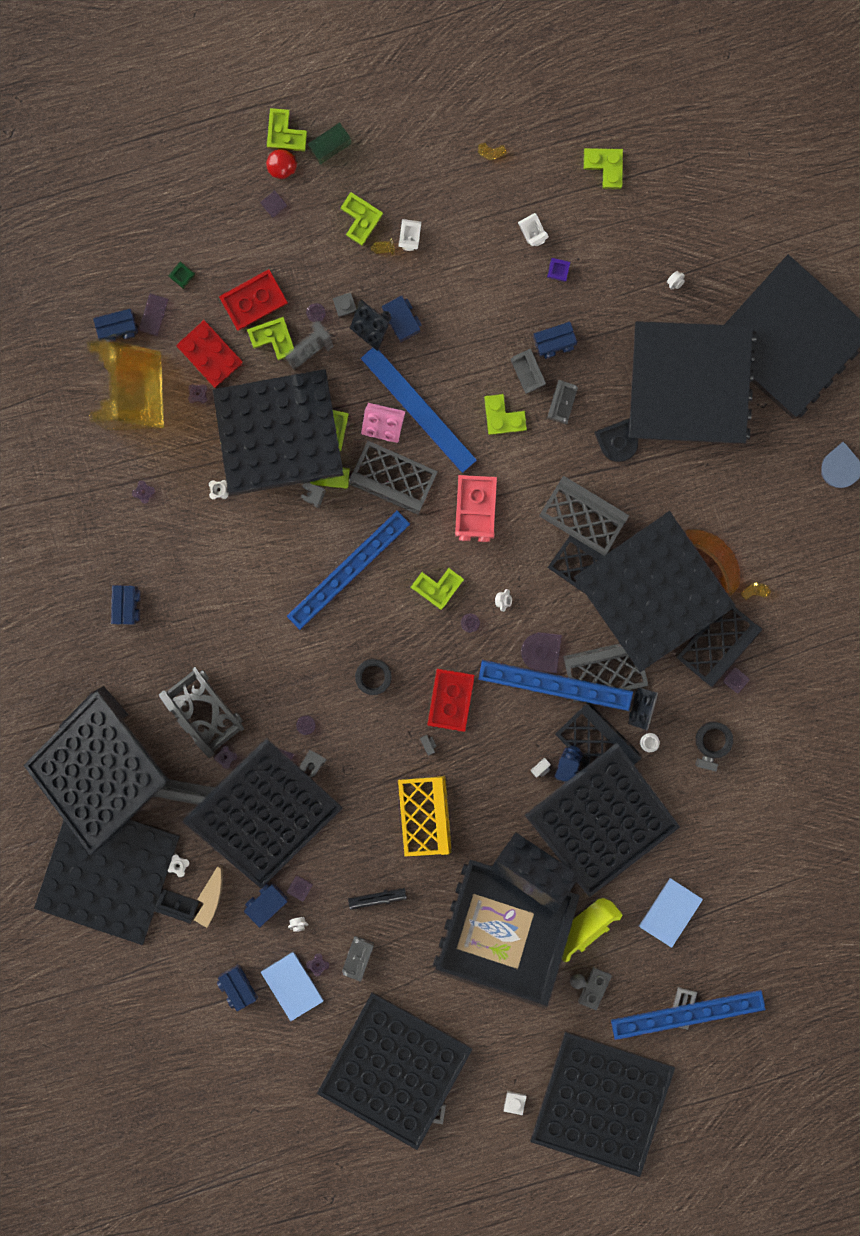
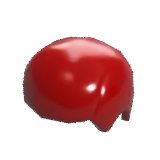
(281, 164)

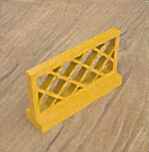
(441, 816)

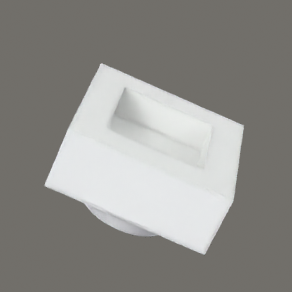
(541, 768)
(514, 1103)

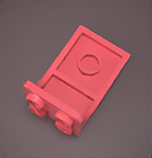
(475, 508)

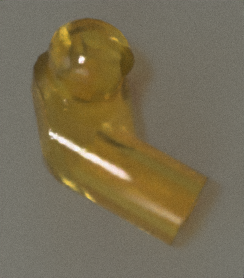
(489, 153)
(756, 589)

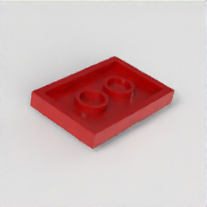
(253, 300)
(209, 354)
(450, 700)

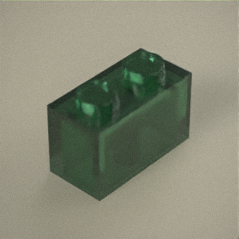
(329, 143)

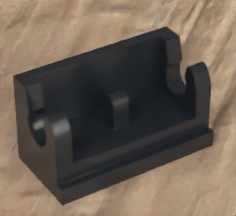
(176, 906)

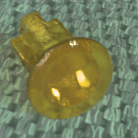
(384, 247)

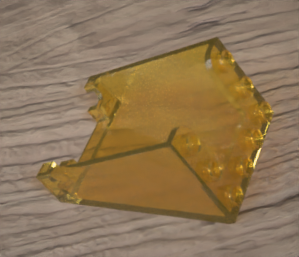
(134, 387)

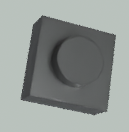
(344, 304)
(428, 743)
(706, 763)

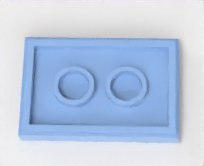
(670, 912)
(292, 986)

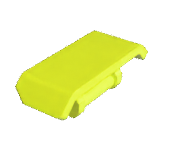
(590, 926)

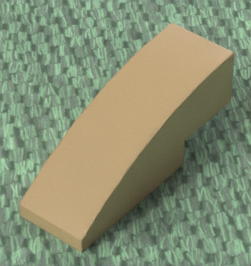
(210, 897)

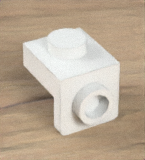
(533, 230)
(409, 235)

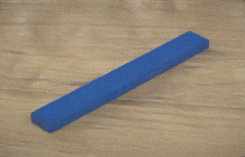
(418, 409)
(348, 570)
(555, 685)
(688, 1014)

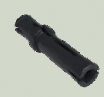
(377, 898)

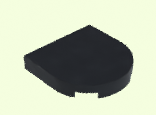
(615, 441)

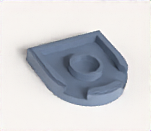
(840, 467)

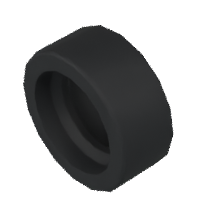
(373, 691)
(728, 736)

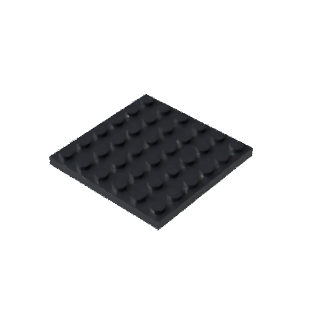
(277, 432)
(654, 591)
(95, 773)
(263, 813)
(602, 820)
(112, 887)
(394, 1070)
(602, 1104)

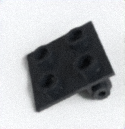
(370, 324)
(642, 708)

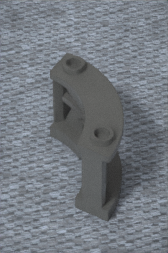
(201, 738)

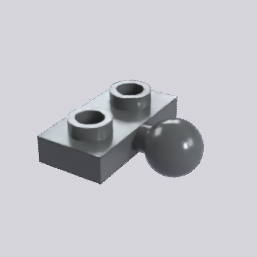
(593, 987)

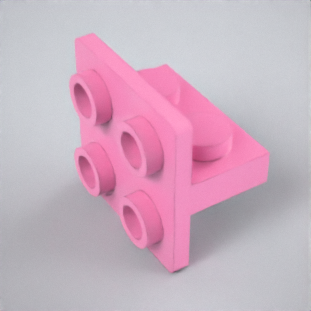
(382, 422)

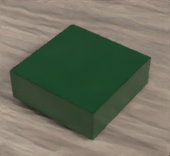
(181, 275)

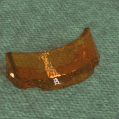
(721, 555)

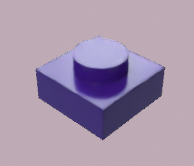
(558, 269)

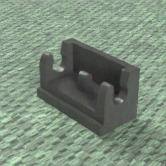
(528, 371)
(562, 402)
(316, 496)
(313, 761)
(357, 958)

